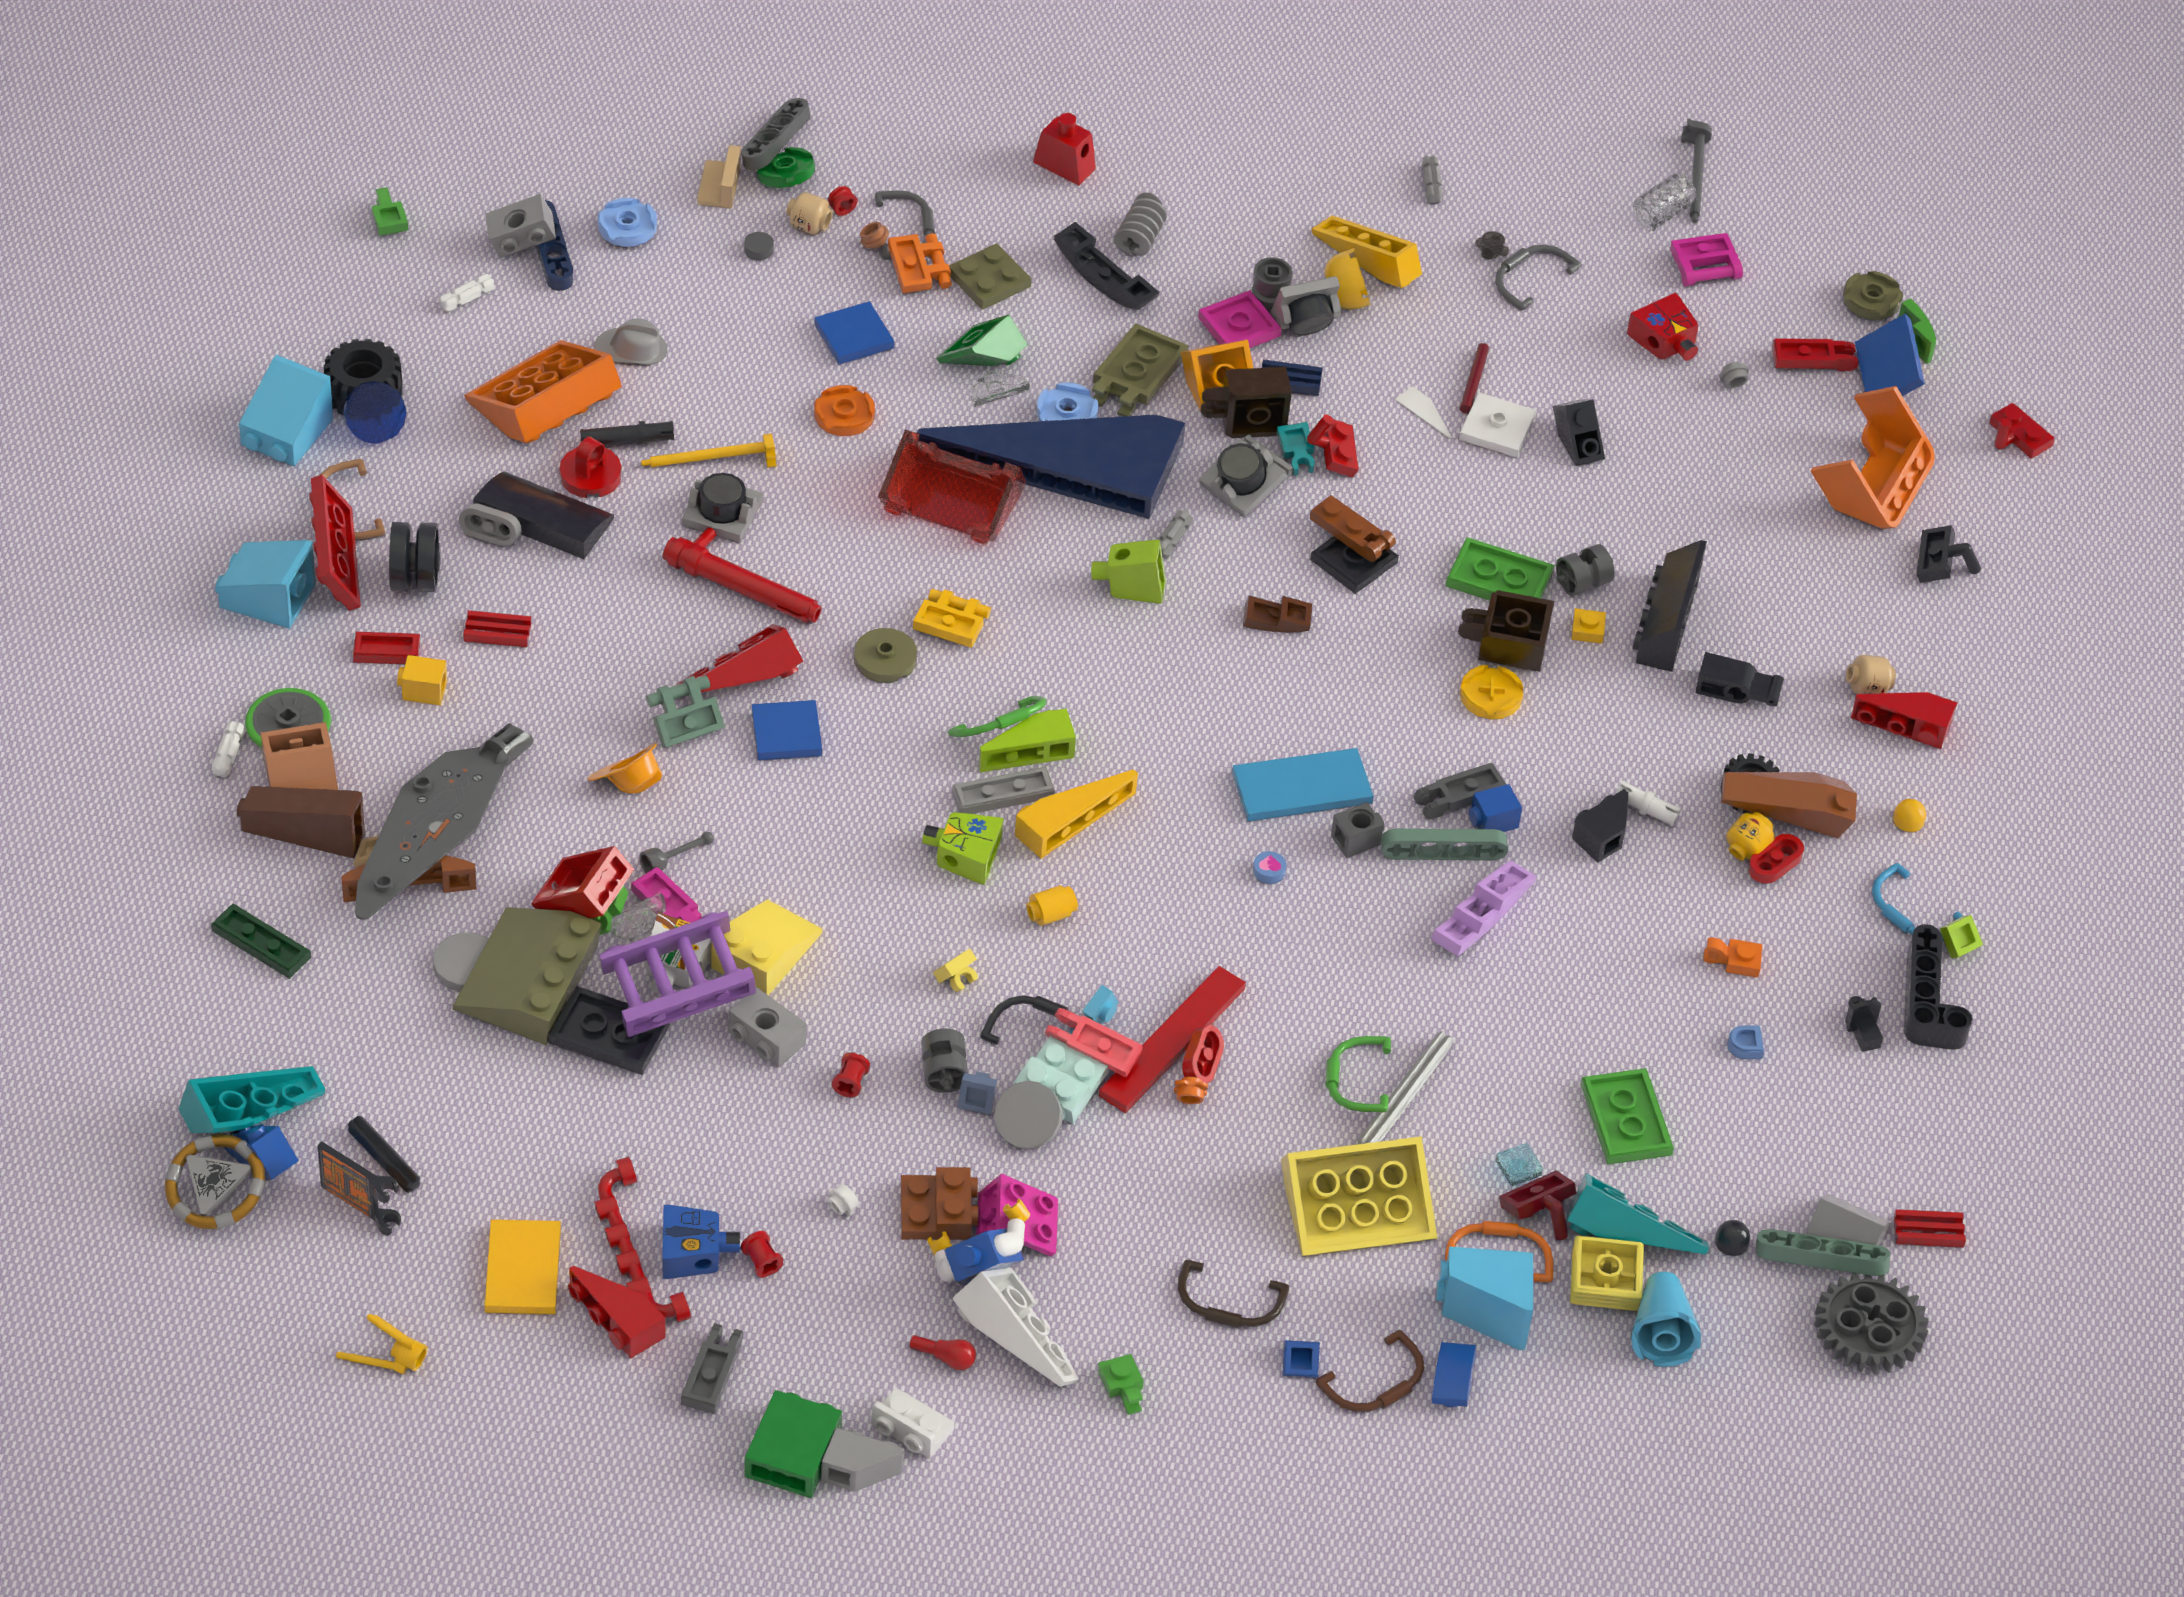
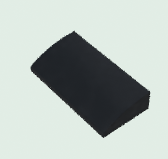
(546, 513)

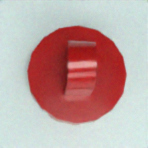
(590, 469)

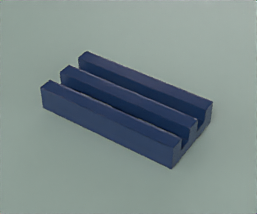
(1303, 374)

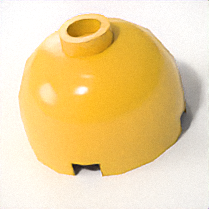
(1349, 278)

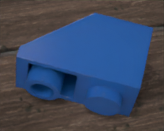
(269, 1146)

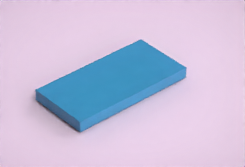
(1302, 784)

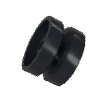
(418, 557)

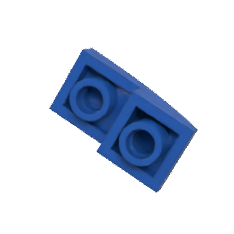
(1454, 1374)

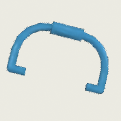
(1888, 910)

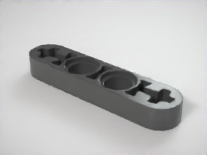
(775, 134)

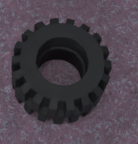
(358, 364)

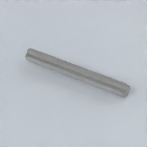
(1407, 1089)

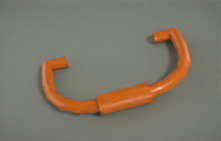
(1511, 1230)

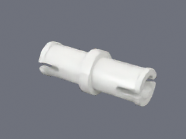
(1650, 804)

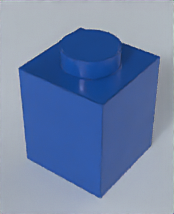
(1496, 809)

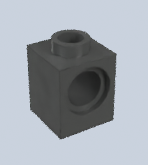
(1357, 829)

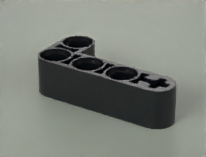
(1925, 1018)

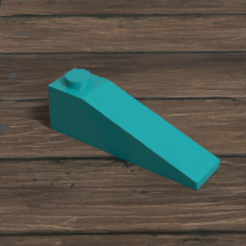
(246, 1098)

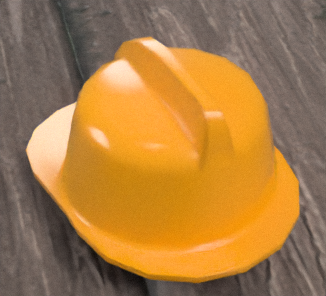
(633, 773)

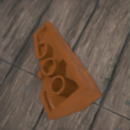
(1794, 798)

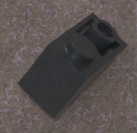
(1579, 430)
(1603, 826)

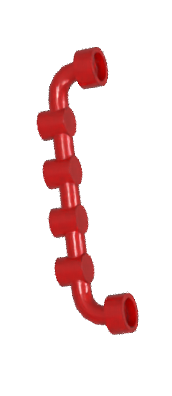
(619, 1236)

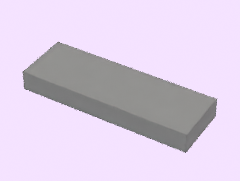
(1003, 790)

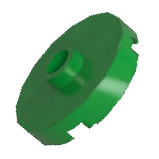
(788, 168)

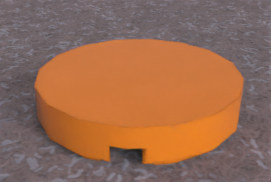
(844, 410)

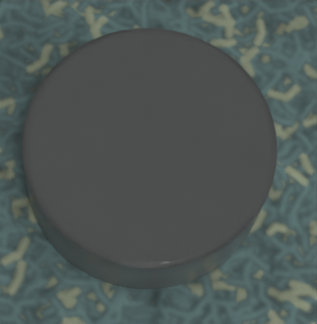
(758, 245)

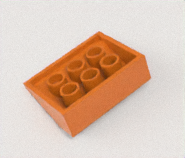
(546, 390)

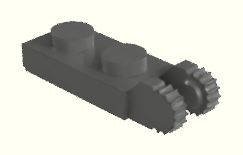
(1457, 790)
(711, 1371)

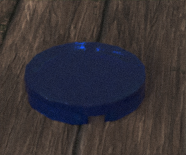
(374, 412)

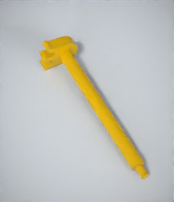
(766, 446)

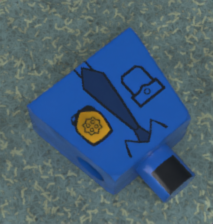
(693, 1242)

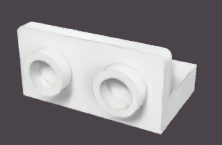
(911, 1423)

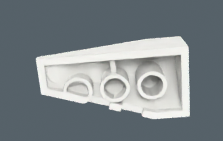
(1003, 1310)

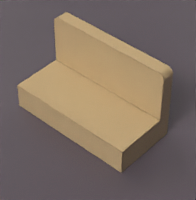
(720, 180)

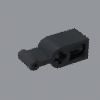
(1736, 681)

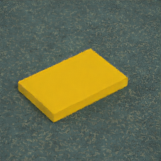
(523, 1266)

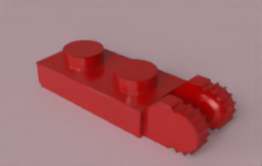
(1814, 354)

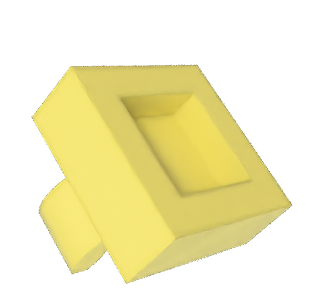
(955, 968)

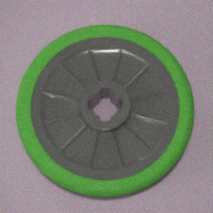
(283, 710)

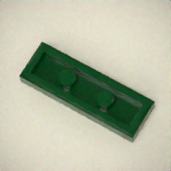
(261, 940)

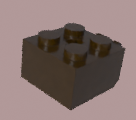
(1250, 402)
(1510, 630)

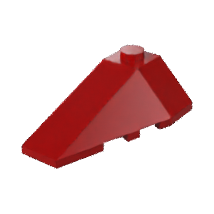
(760, 658)

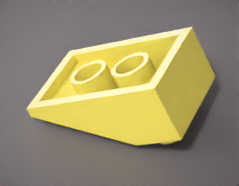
(768, 942)

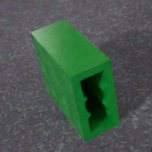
(792, 1443)

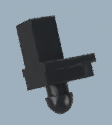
(1862, 1020)

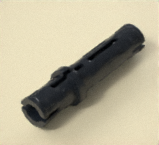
(630, 434)

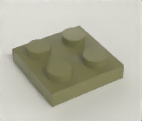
(989, 276)

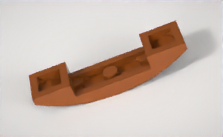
(452, 872)

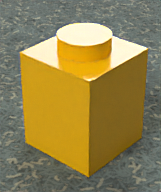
(423, 680)

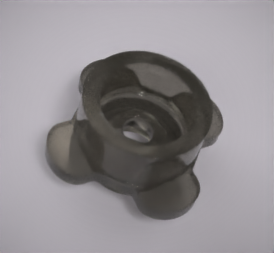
(1492, 245)

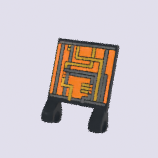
(357, 1186)

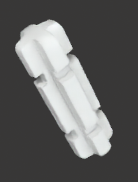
(466, 292)
(228, 749)

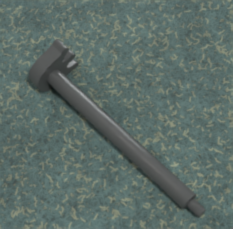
(1698, 134)

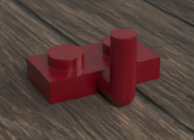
(1539, 1194)

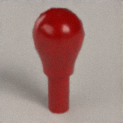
(955, 1353)

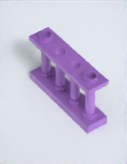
(687, 1002)

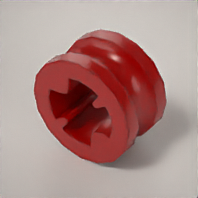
(842, 200)

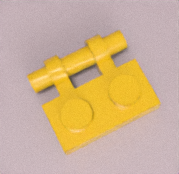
(951, 617)

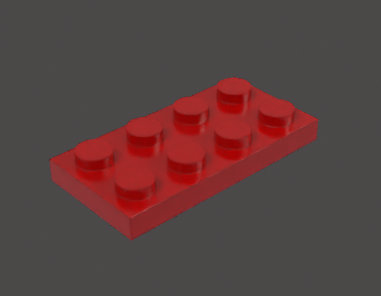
(334, 542)

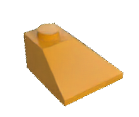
(1207, 365)

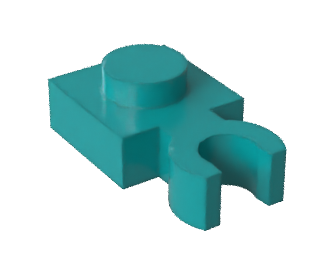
(1295, 444)

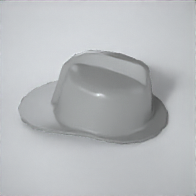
(633, 342)

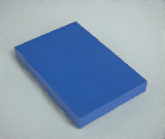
(1890, 357)

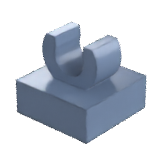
(977, 1093)

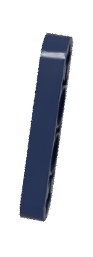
(563, 262)

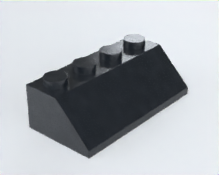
(1669, 607)

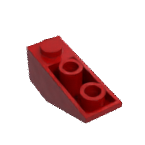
(1911, 715)
(623, 1312)

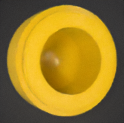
(1909, 815)

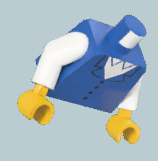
(984, 1251)

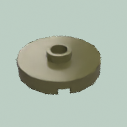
(1872, 295)
(885, 655)

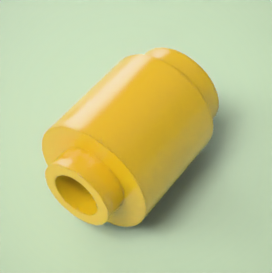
(1052, 905)

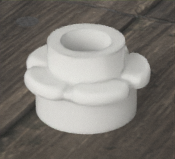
(842, 1200)

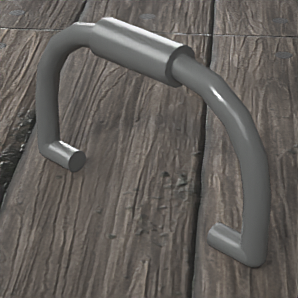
(926, 213)
(1520, 256)

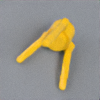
(406, 1350)

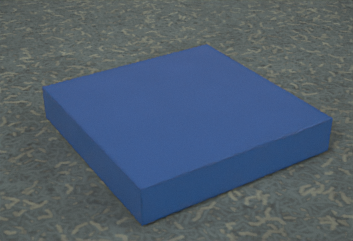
(854, 332)
(786, 730)

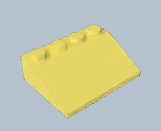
(1359, 1196)

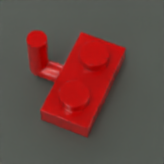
(2021, 430)
(1338, 445)

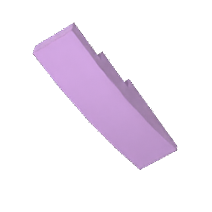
(1484, 908)

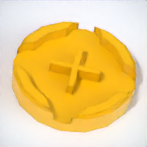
(1491, 692)

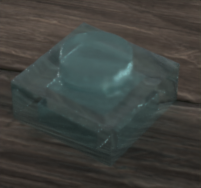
(1519, 1164)

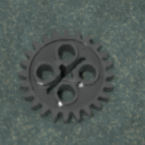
(1871, 1322)

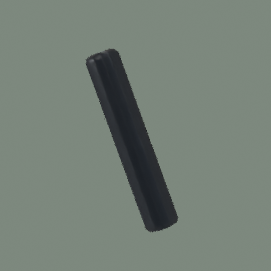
(384, 1154)

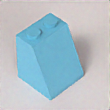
(287, 411)
(269, 580)
(1488, 1292)

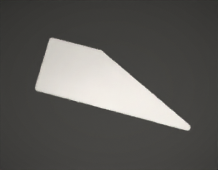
(1424, 408)

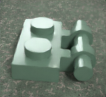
(687, 721)

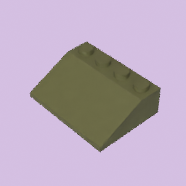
(529, 970)

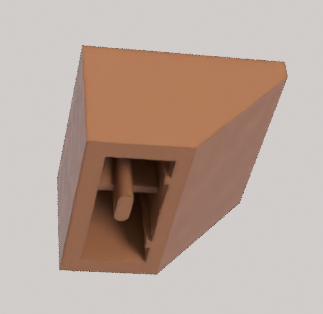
(299, 757)

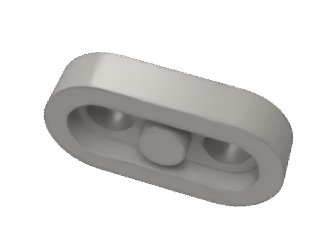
(491, 526)

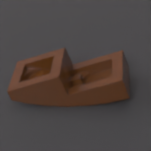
(1285, 616)

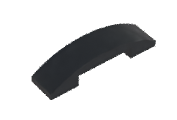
(1100, 271)

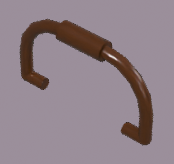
(1389, 1396)

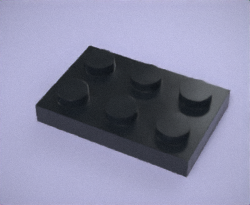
(595, 1028)

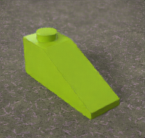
(1035, 740)

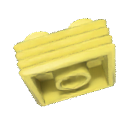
(1590, 1268)

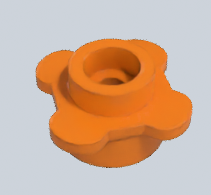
(1190, 1090)

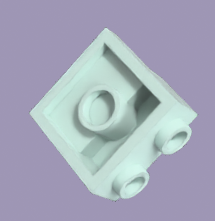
(1068, 1073)

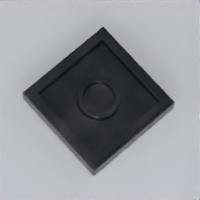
(1349, 566)

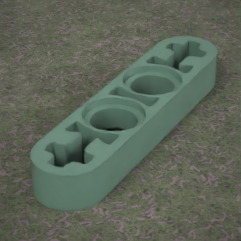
(1407, 844)
(1823, 1252)

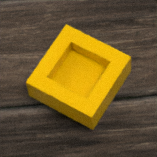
(1588, 625)

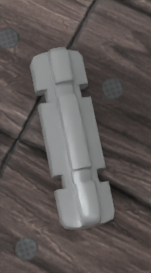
(1432, 179)
(1174, 532)

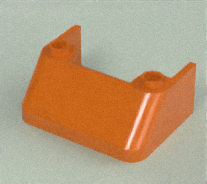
(1894, 470)

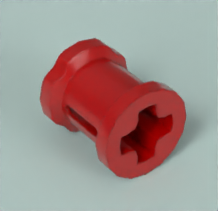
(849, 1078)
(762, 1254)

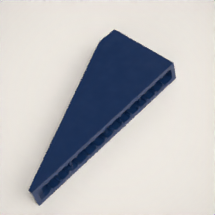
(1094, 460)

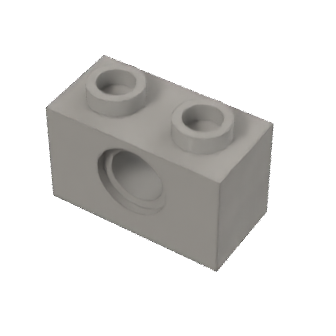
(520, 225)
(767, 1027)

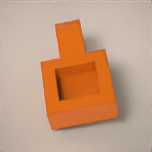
(1739, 956)

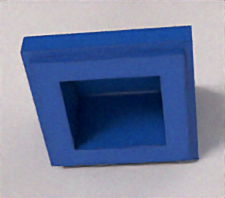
(1300, 1358)

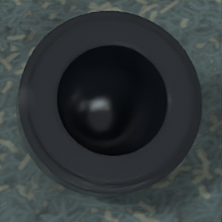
(1732, 1237)

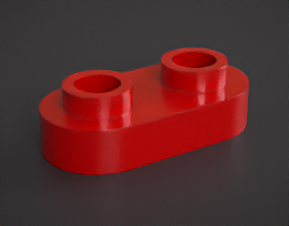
(1772, 863)
(1203, 1053)

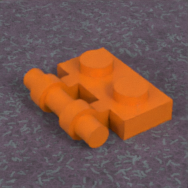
(910, 263)

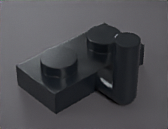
(1937, 551)

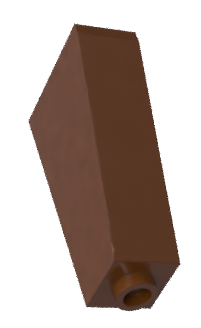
(305, 817)

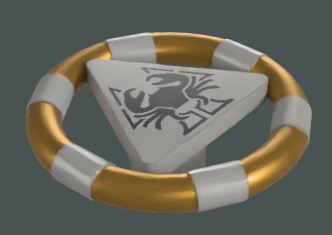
(214, 1181)

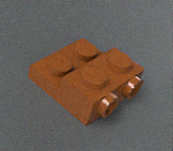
(939, 1204)

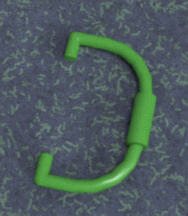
(1004, 720)
(1333, 1070)

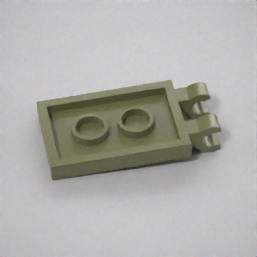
(1137, 368)

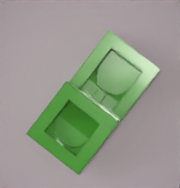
(1922, 328)

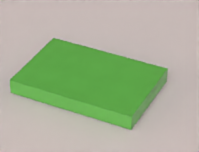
(1488, 568)
(1627, 1116)

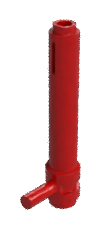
(698, 561)

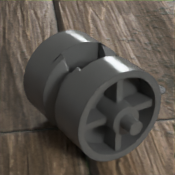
(1591, 567)
(944, 1059)

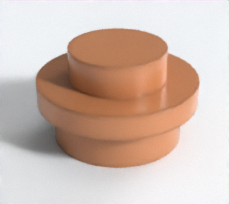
(874, 235)

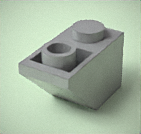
(860, 1461)

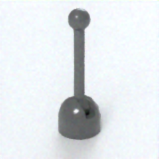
(655, 857)

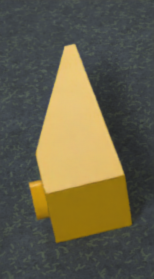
(1378, 253)
(1065, 814)

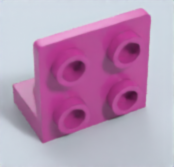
(1043, 1207)

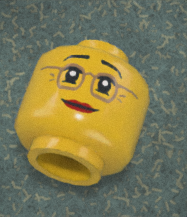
(1749, 835)

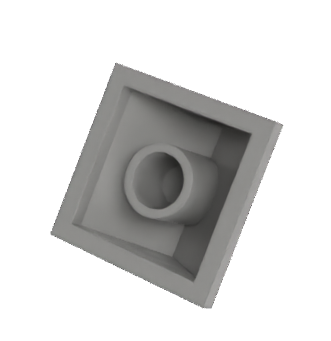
(1847, 1222)

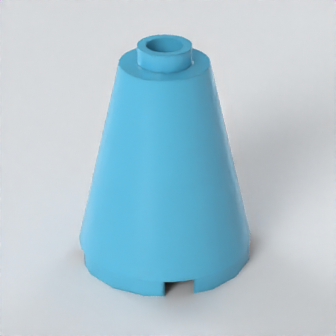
(1665, 1323)

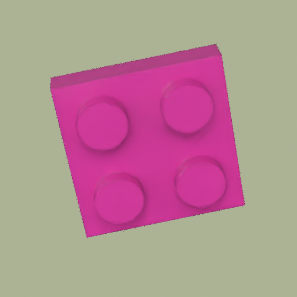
(1240, 319)

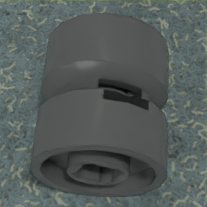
(1268, 278)

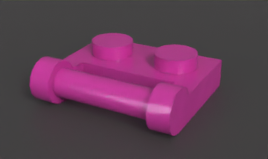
(1704, 252)

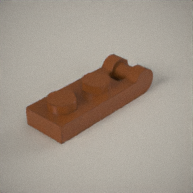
(1352, 528)

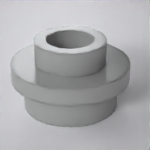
(1734, 374)

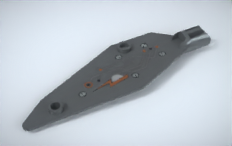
(435, 816)

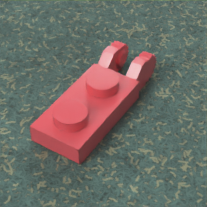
(1096, 1041)

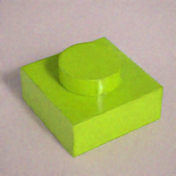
(1961, 936)

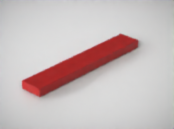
(1172, 1038)

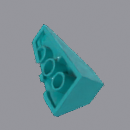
(1607, 1214)

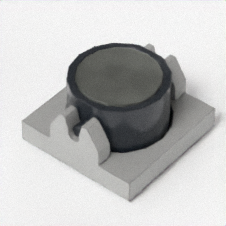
(1307, 306)
(1240, 476)
(723, 506)

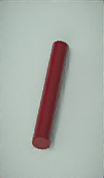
(1474, 378)

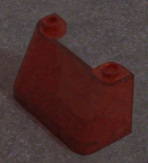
(950, 489)

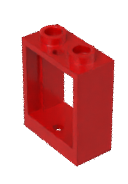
(585, 883)

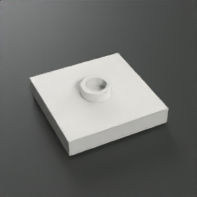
(1497, 424)

